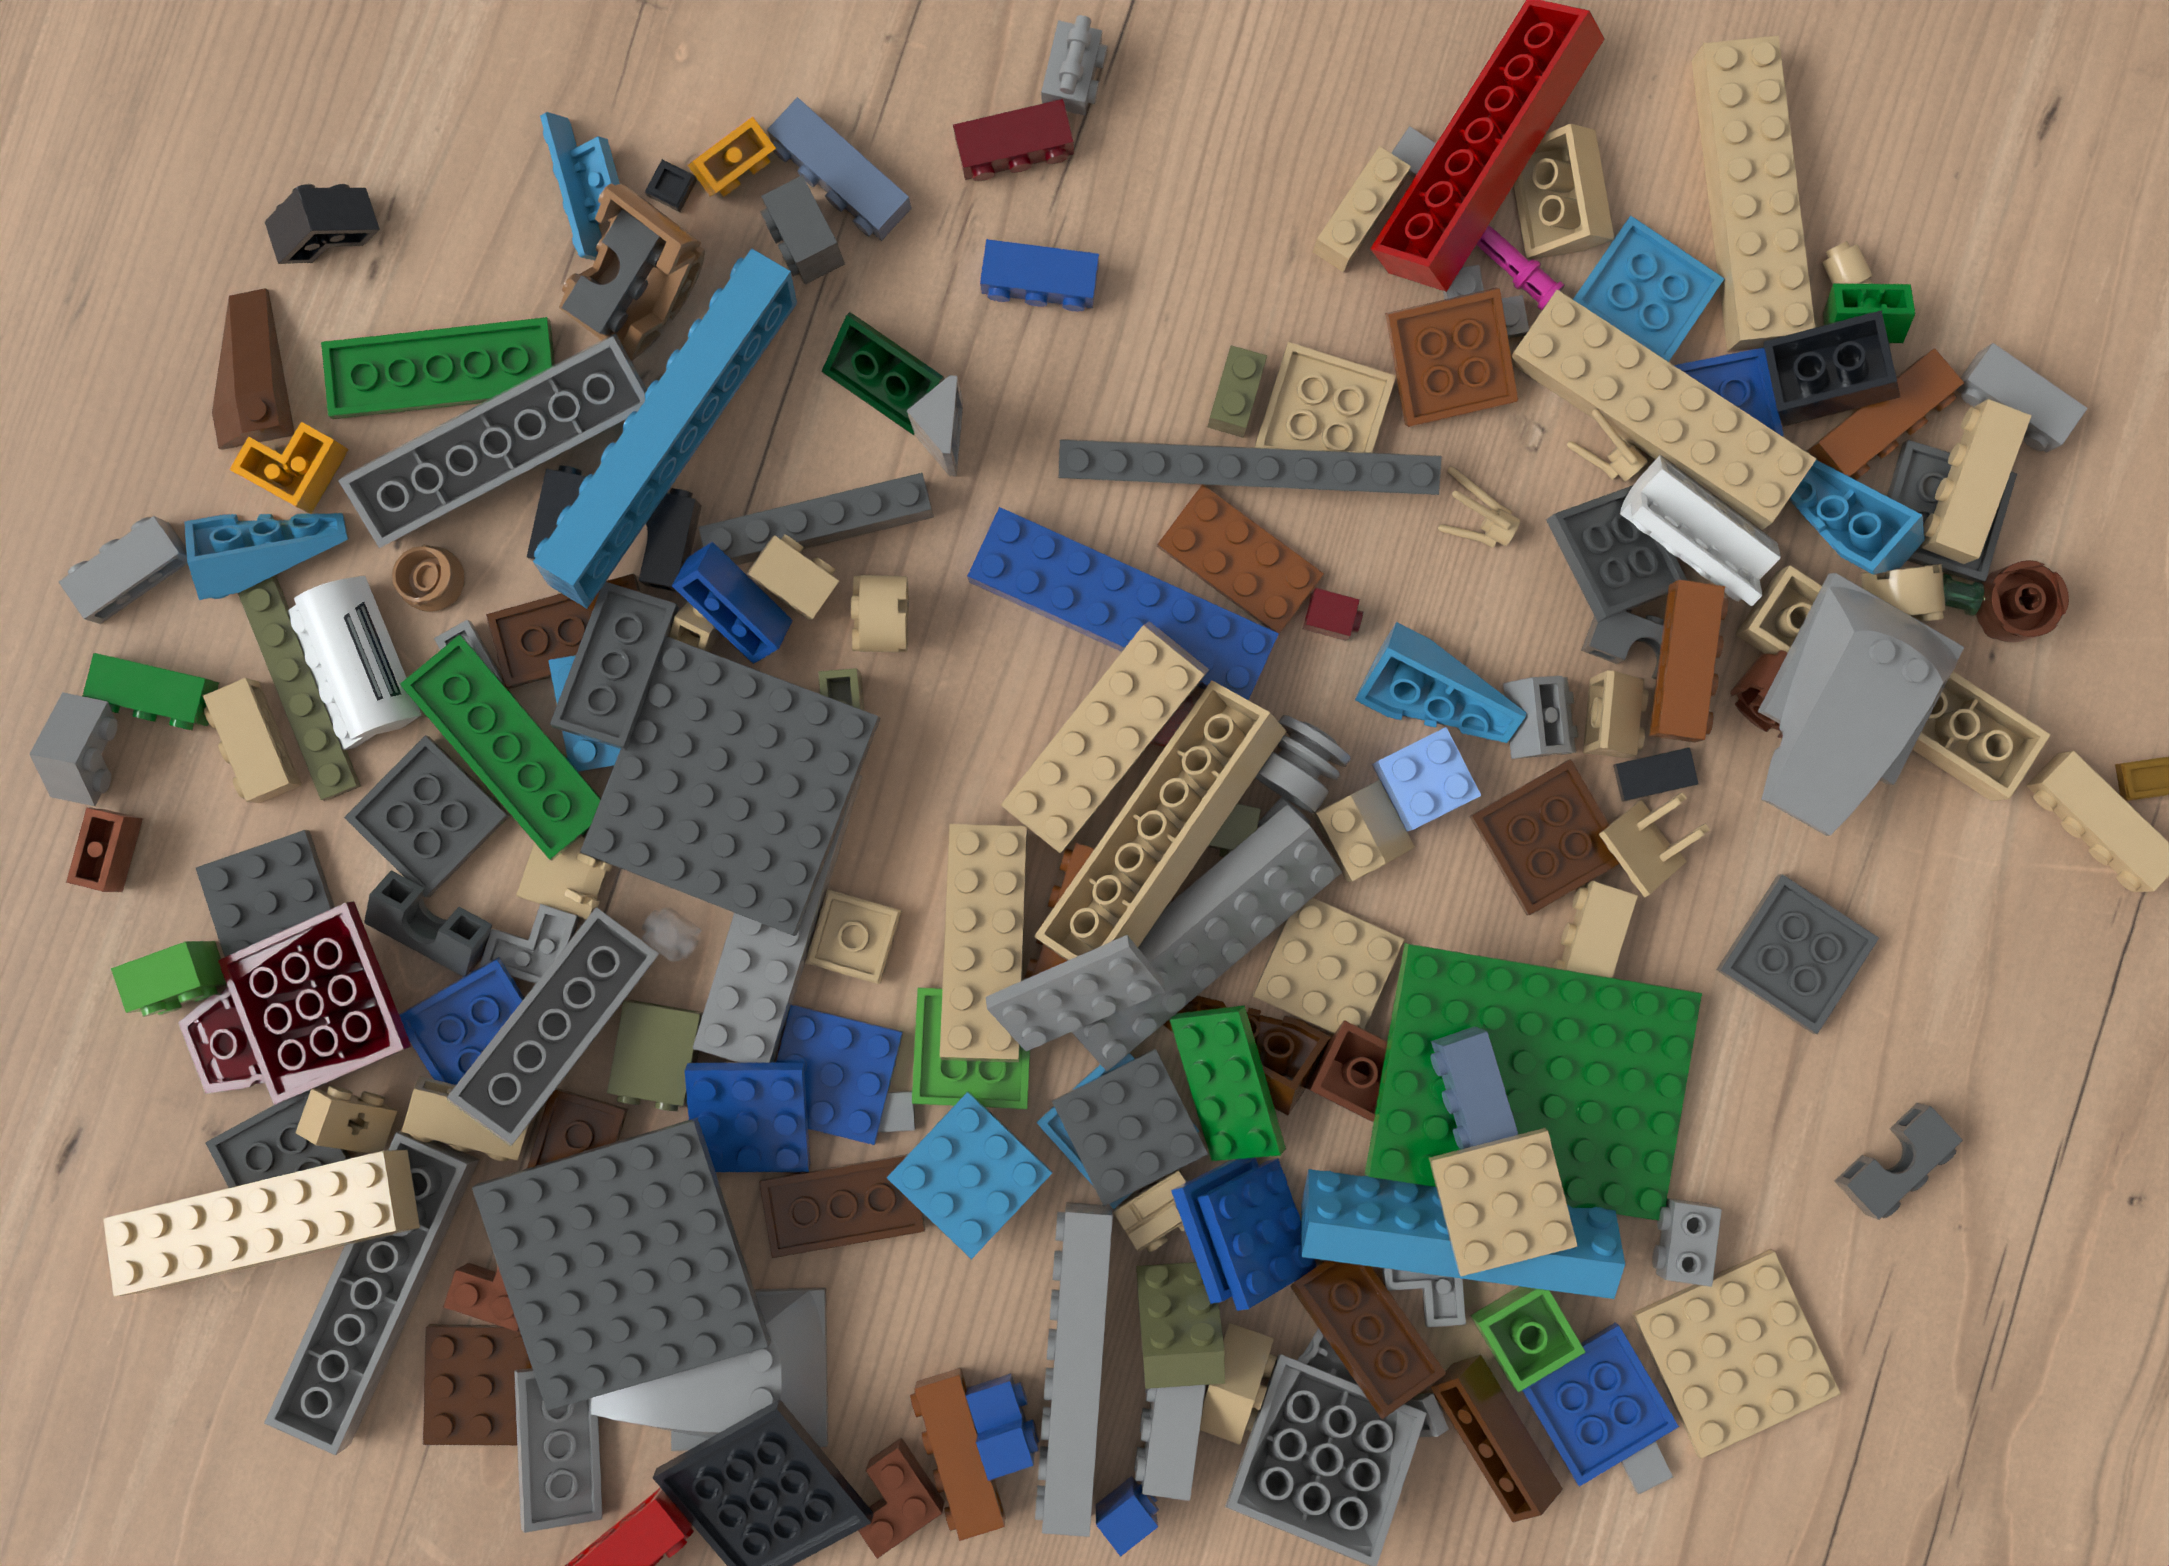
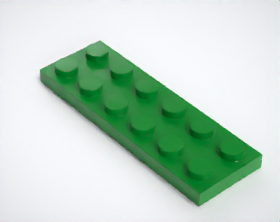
(433, 366)
(504, 746)

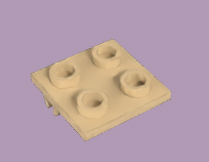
(1643, 847)
(565, 883)

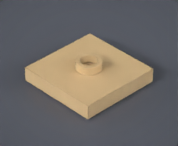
(853, 936)

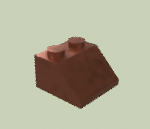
(1351, 1070)

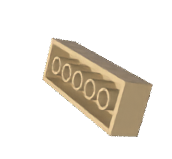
(1104, 736)
(982, 938)

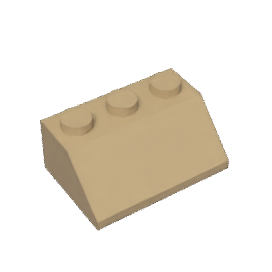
(1563, 195)

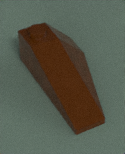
(250, 375)
(1285, 1047)

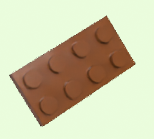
(1240, 559)

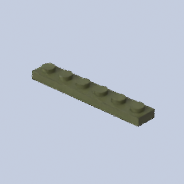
(298, 690)

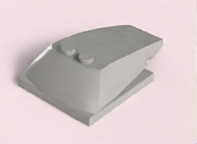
(1850, 702)
(722, 1393)
(1325, 1457)

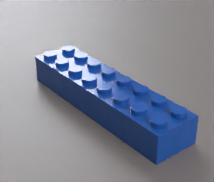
(1115, 600)

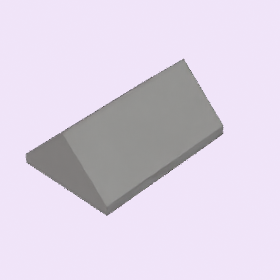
(938, 422)

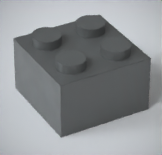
(806, 237)

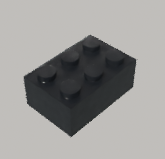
(1831, 369)

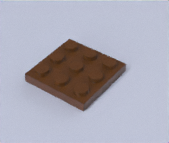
(1546, 837)
(471, 1384)

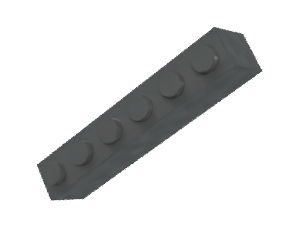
(824, 518)

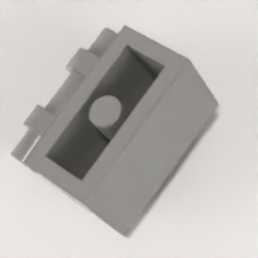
(1073, 64)
(1548, 717)

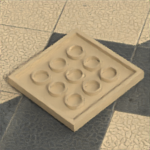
(1736, 1354)

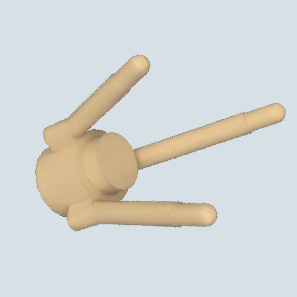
(1625, 457)
(1498, 521)

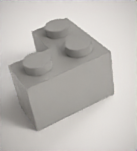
(72, 748)

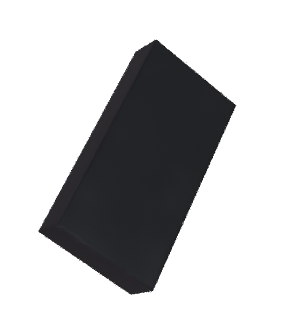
(1655, 774)

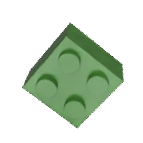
(169, 978)
(1527, 1335)

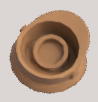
(428, 578)

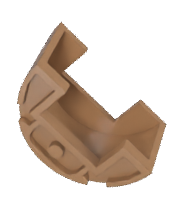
(667, 284)

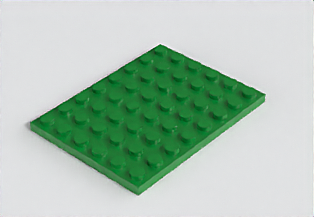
(1576, 1056)

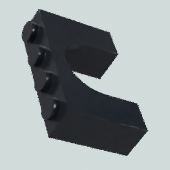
(669, 528)

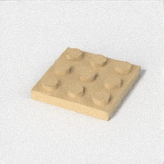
(1324, 403)
(1328, 966)
(1503, 1202)

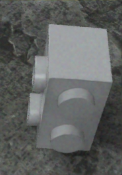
(1687, 1242)

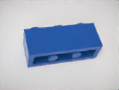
(1039, 275)
(732, 602)

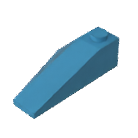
(1858, 520)
(237, 554)

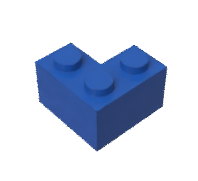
(1004, 1435)

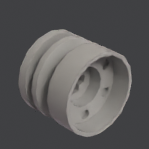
(1300, 762)

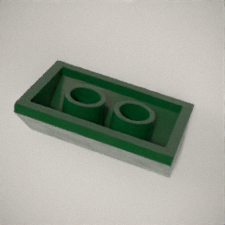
(879, 370)

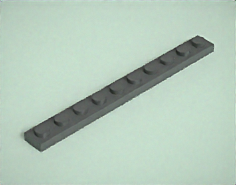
(1250, 466)

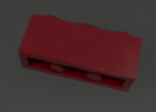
(1014, 140)

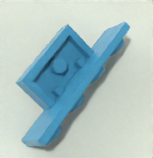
(581, 178)

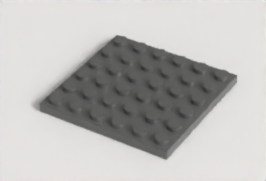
(731, 786)
(622, 1264)

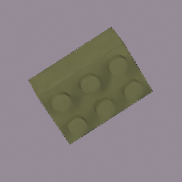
(1178, 1327)

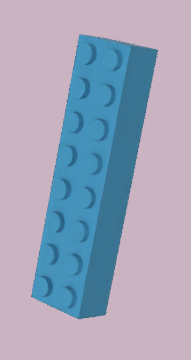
(1405, 1230)

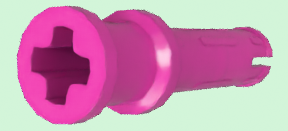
(1525, 273)

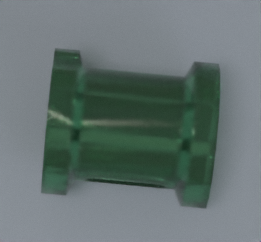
(1963, 595)

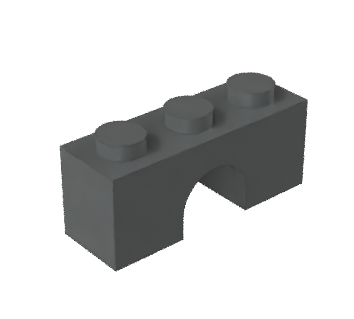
(606, 305)
(1614, 636)
(400, 912)
(1925, 1144)

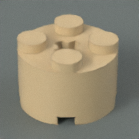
(1911, 590)
(880, 613)

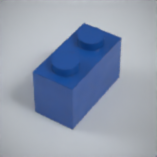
(1126, 1515)

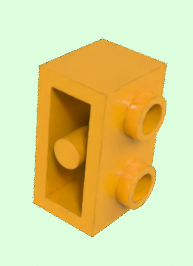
(731, 157)

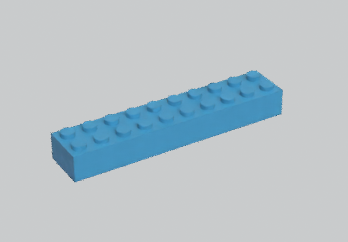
(666, 428)

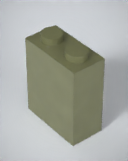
(653, 1053)

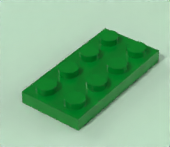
(1228, 1083)

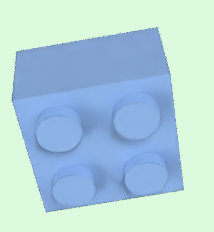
(1426, 779)

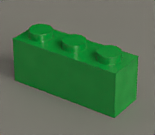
(149, 690)

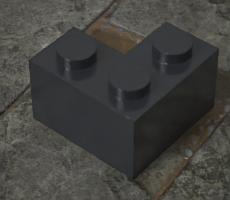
(320, 219)

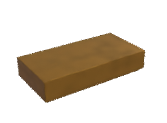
(2143, 778)

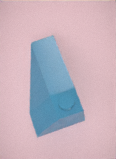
(1429, 684)

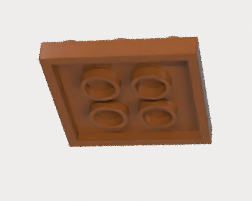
(1452, 357)

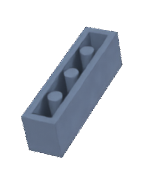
(839, 169)
(1473, 1088)

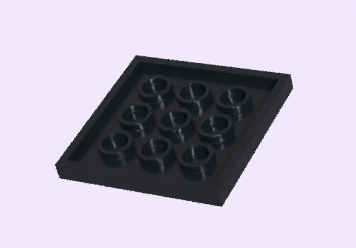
(763, 1492)

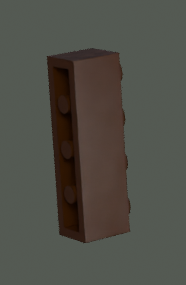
(1497, 1438)

